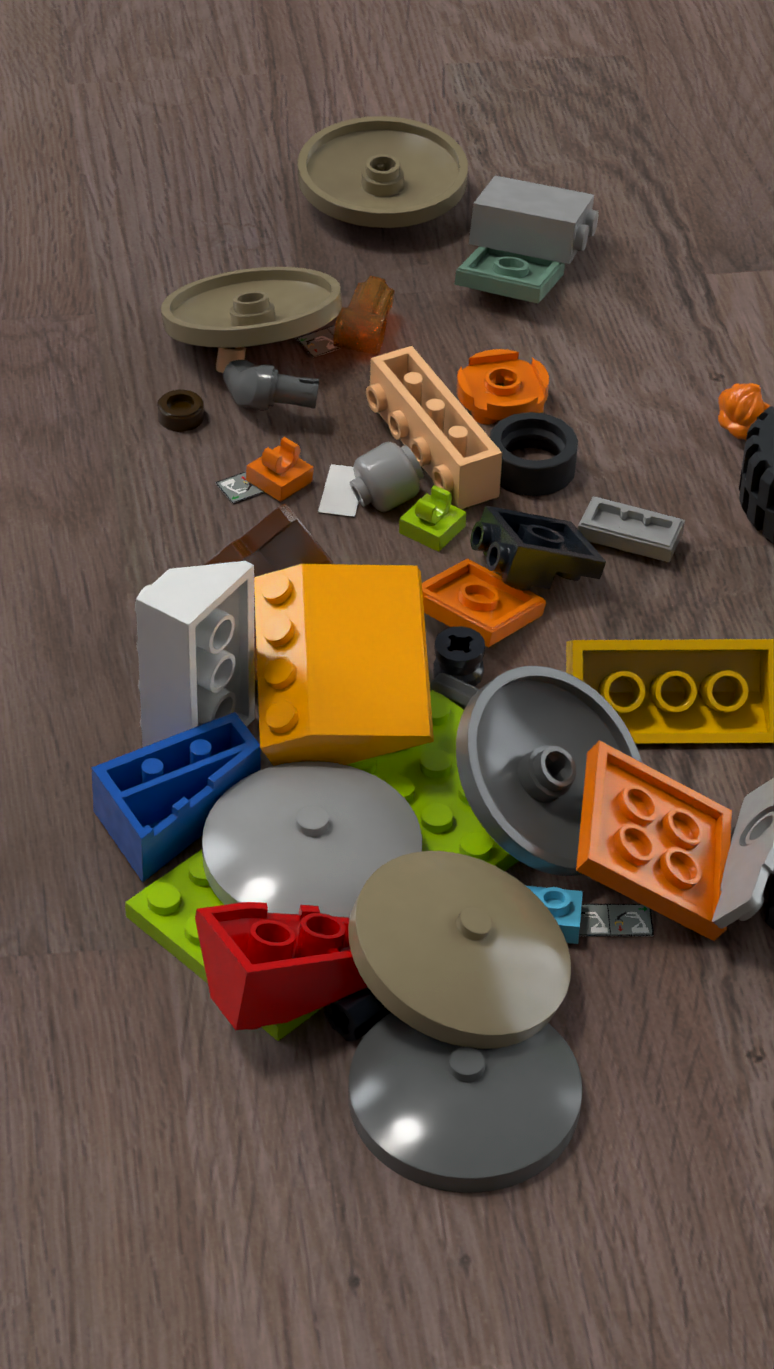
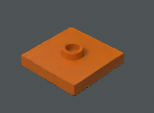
(480, 601)

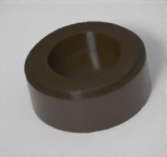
(180, 410)

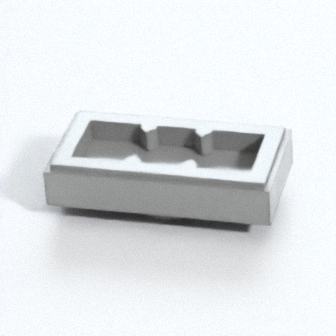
(631, 529)

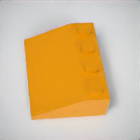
(341, 662)

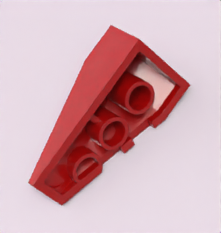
(274, 964)

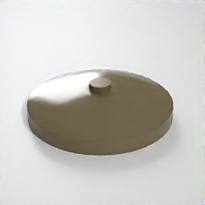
(382, 171)
(251, 307)
(459, 949)

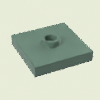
(509, 274)

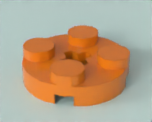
(523, 388)

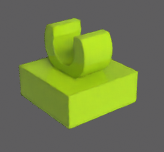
(433, 520)

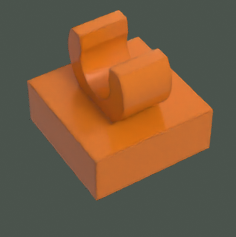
(280, 470)

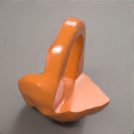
(740, 408)

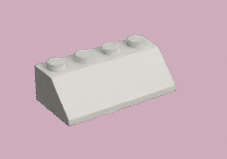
(196, 648)

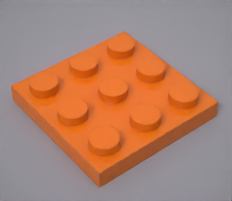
(653, 839)

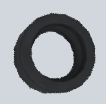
(539, 432)

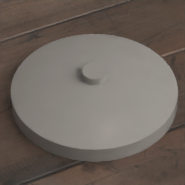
(305, 836)

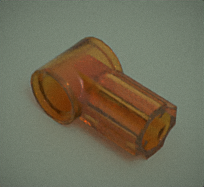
(365, 320)

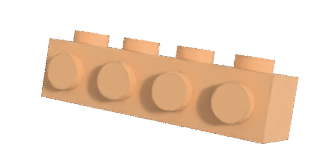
(434, 427)

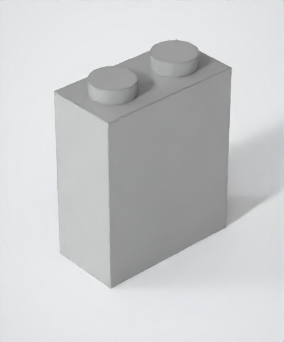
(533, 219)

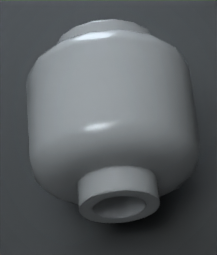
(386, 477)

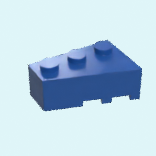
(163, 792)

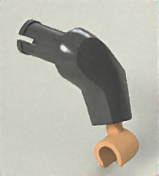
(262, 385)

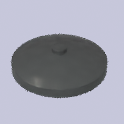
(526, 761)
(463, 1112)

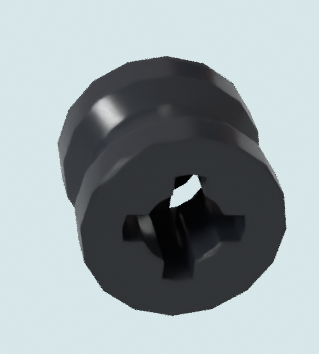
(460, 654)

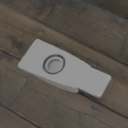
(748, 859)

